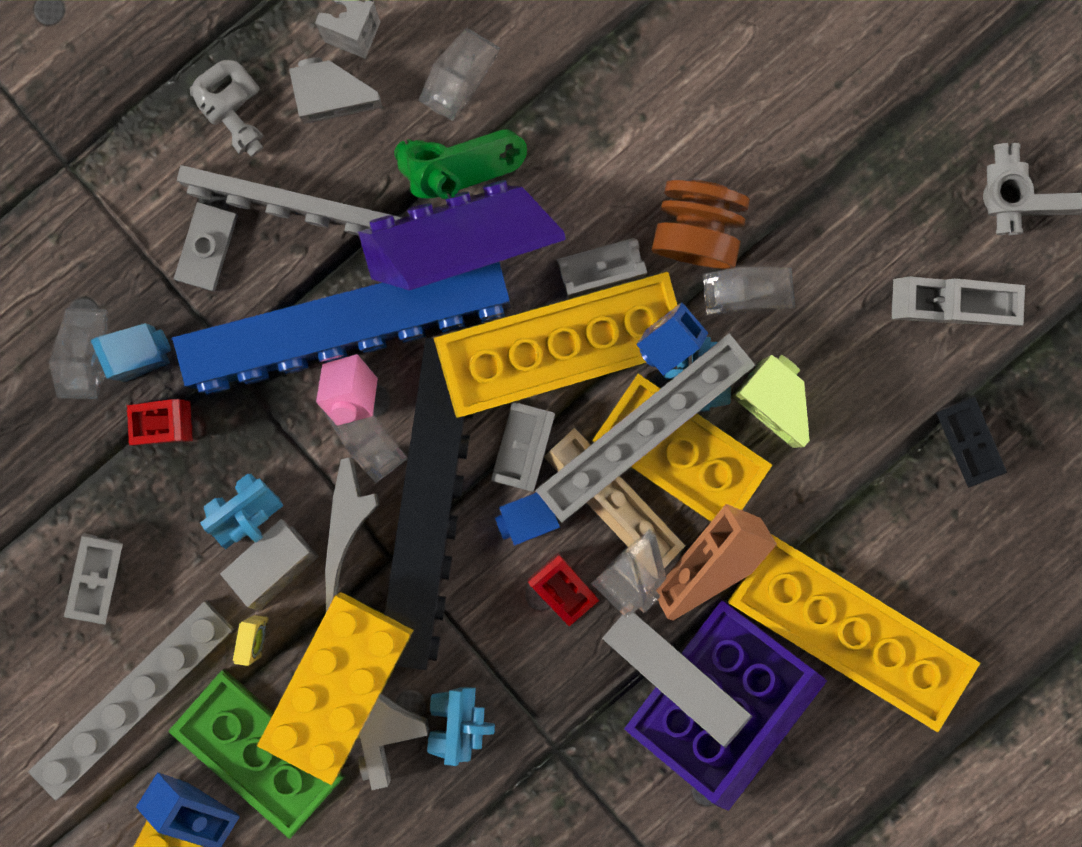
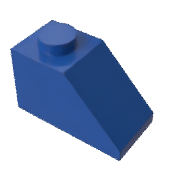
(186, 812)

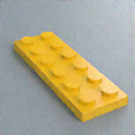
(551, 345)
(855, 634)

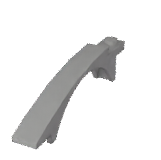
(387, 721)

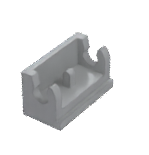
(353, 29)
(601, 268)
(523, 446)
(269, 565)
(93, 579)

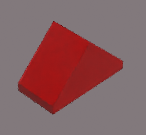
(159, 422)
(563, 589)

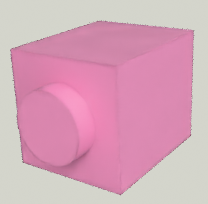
(347, 390)

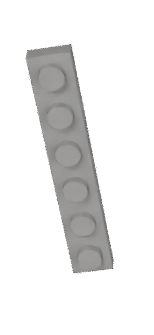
(277, 201)
(645, 427)
(131, 700)

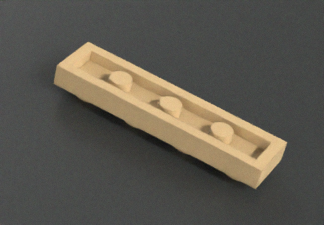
(618, 503)

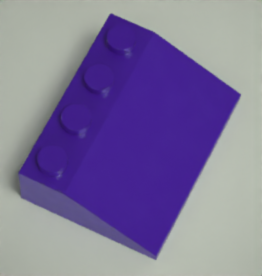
(456, 236)
(758, 677)

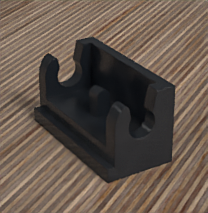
(971, 441)

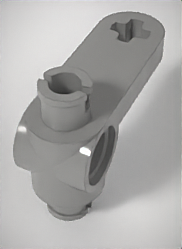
(1016, 174)

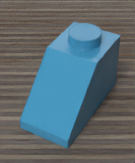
(131, 352)

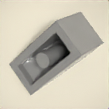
(329, 91)

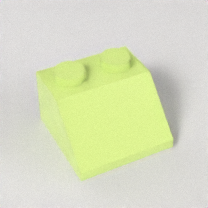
(777, 399)

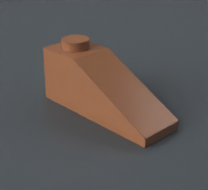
(717, 559)

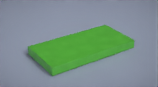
(224, 734)

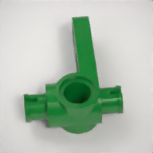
(443, 171)

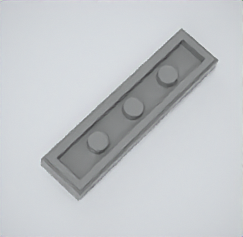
(677, 678)

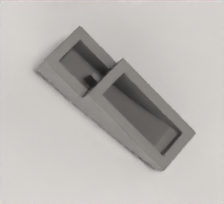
(958, 301)

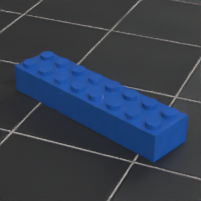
(334, 325)

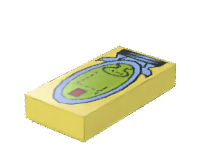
(250, 640)

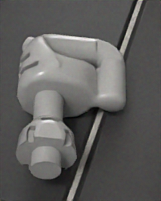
(223, 105)

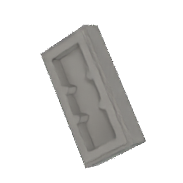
(205, 247)

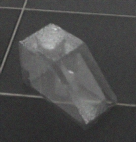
(458, 74)
(748, 290)
(73, 359)
(371, 445)
(633, 576)

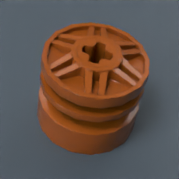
(702, 215)

